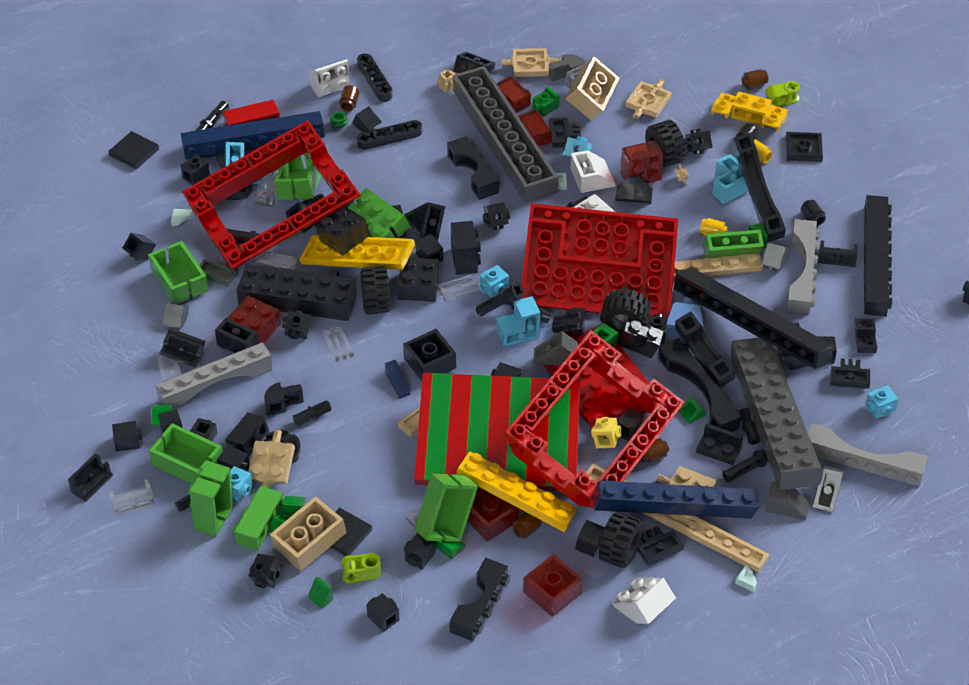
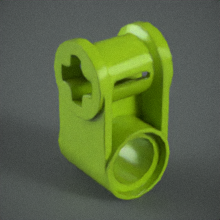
(782, 94)
(361, 567)

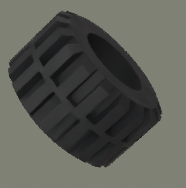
(669, 140)
(375, 289)
(624, 304)
(620, 539)

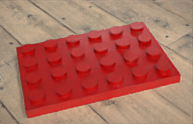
(598, 395)

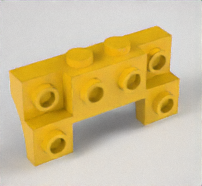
(750, 109)

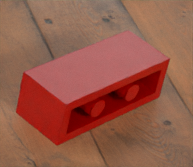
(251, 113)

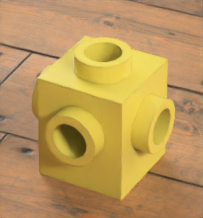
(606, 432)

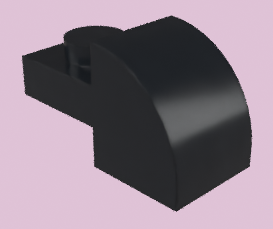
(278, 398)

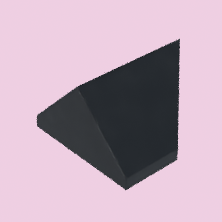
(634, 190)
(426, 219)

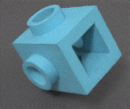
(573, 145)
(493, 281)
(881, 402)
(241, 483)

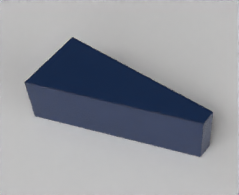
(396, 379)

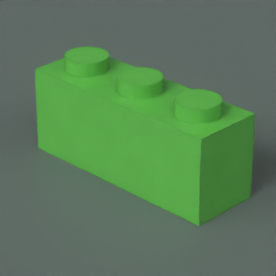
(733, 243)
(257, 518)

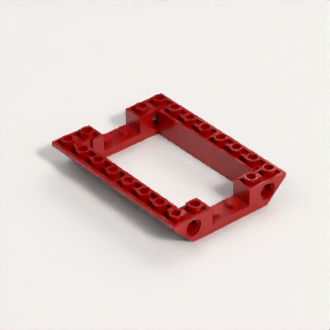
(255, 166)
(603, 359)

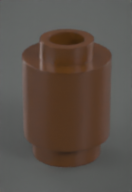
(754, 79)
(349, 98)
(656, 451)
(526, 525)

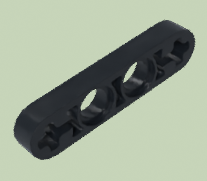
(374, 77)
(365, 141)

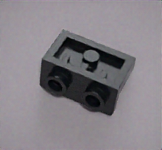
(468, 61)
(720, 444)

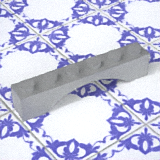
(800, 292)
(248, 362)
(903, 466)

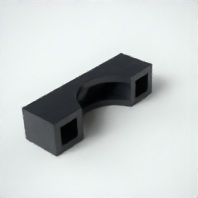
(464, 153)
(694, 337)
(469, 618)

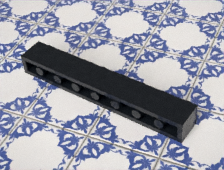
(877, 256)

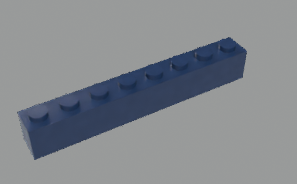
(252, 134)
(675, 499)

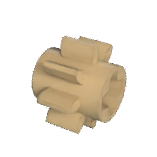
(446, 80)

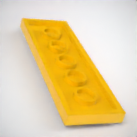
(368, 253)
(517, 491)

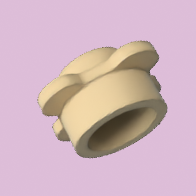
(681, 174)

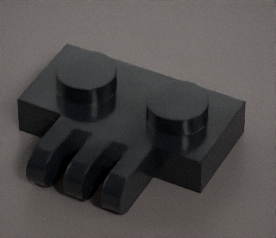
(562, 130)
(571, 323)
(850, 375)
(658, 545)

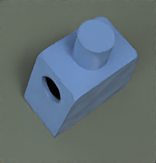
(679, 310)

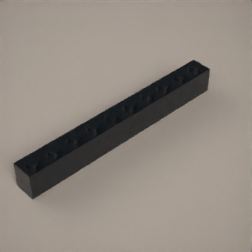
(754, 318)

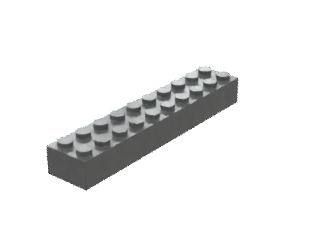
(505, 134)
(775, 414)

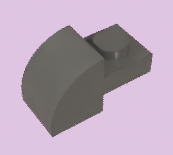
(569, 62)

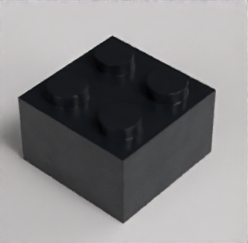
(342, 230)
(465, 247)
(419, 280)
(429, 354)

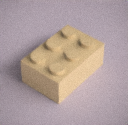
(592, 88)
(308, 533)

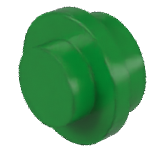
(338, 120)

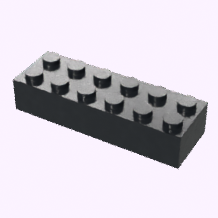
(299, 290)

